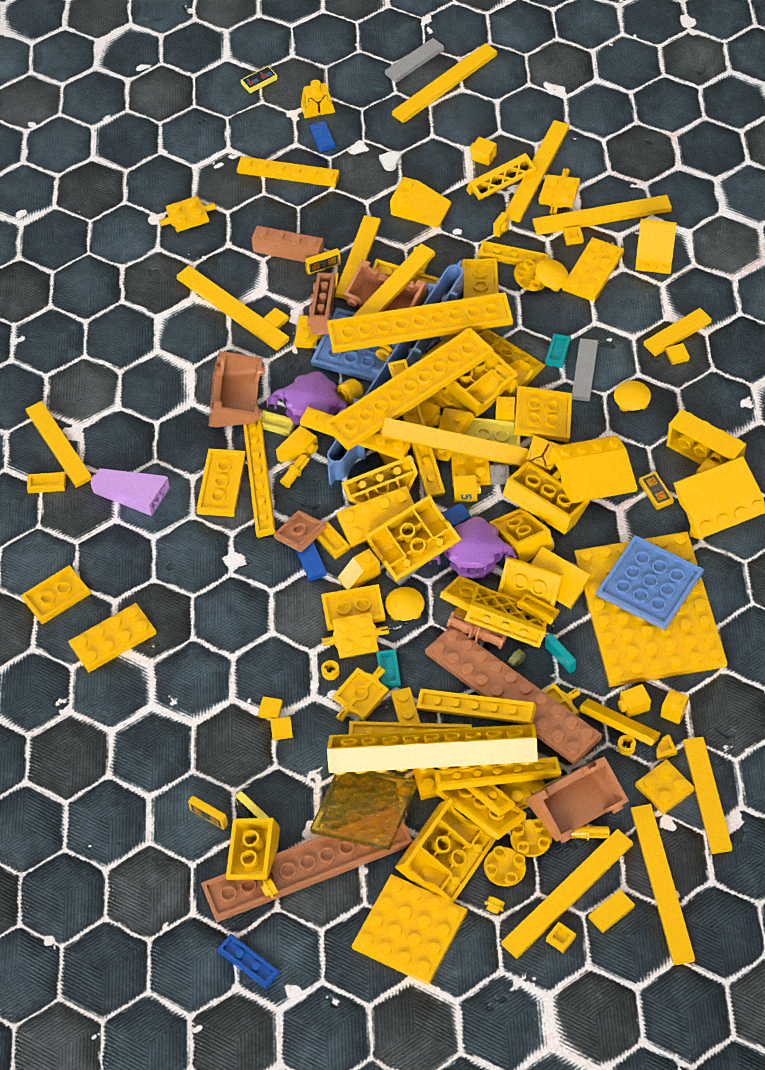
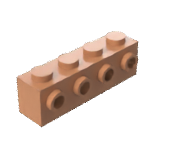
(286, 244)
(322, 303)

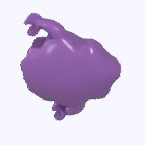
(311, 391)
(477, 550)

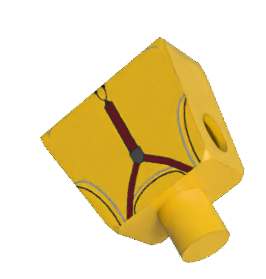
(316, 100)
(539, 453)

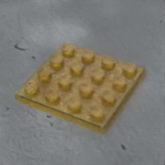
(364, 808)

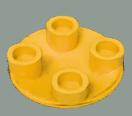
(551, 274)
(525, 276)
(632, 396)
(404, 604)
(530, 838)
(504, 866)

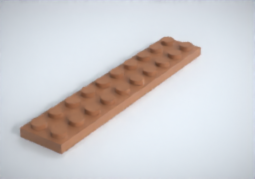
(495, 679)
(295, 870)

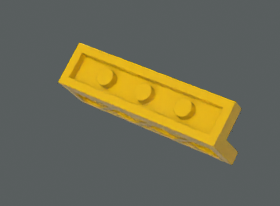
(498, 173)

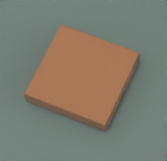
(300, 531)

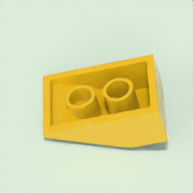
(418, 203)
(655, 246)
(523, 534)
(252, 848)

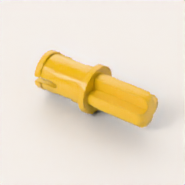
(294, 470)
(587, 832)

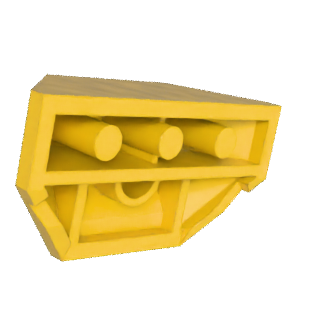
(381, 480)

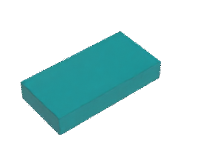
(558, 350)
(560, 653)
(388, 661)

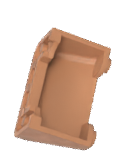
(368, 281)
(235, 390)
(577, 799)

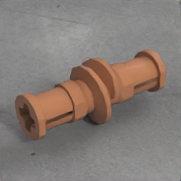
(479, 632)

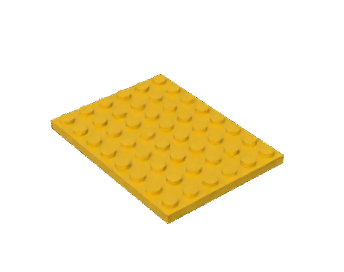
(637, 649)

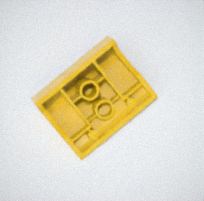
(518, 360)
(482, 384)
(593, 469)
(720, 497)
(412, 538)
(446, 845)

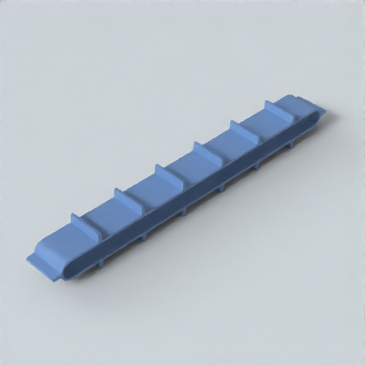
(452, 276)

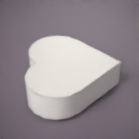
(390, 160)

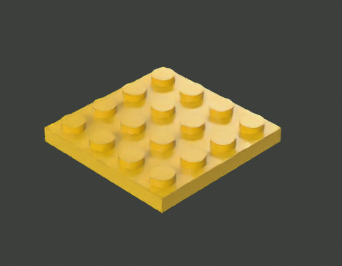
(409, 929)

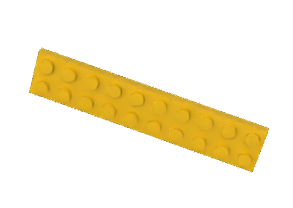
(419, 322)
(409, 388)

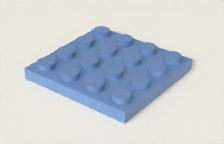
(353, 363)
(650, 582)

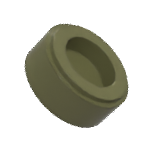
(516, 658)

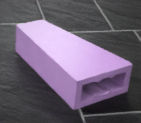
(131, 489)

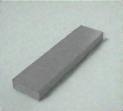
(414, 60)
(584, 369)

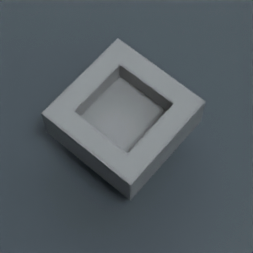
(499, 474)

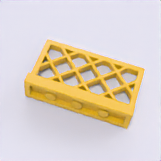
(501, 621)

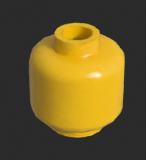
(349, 390)

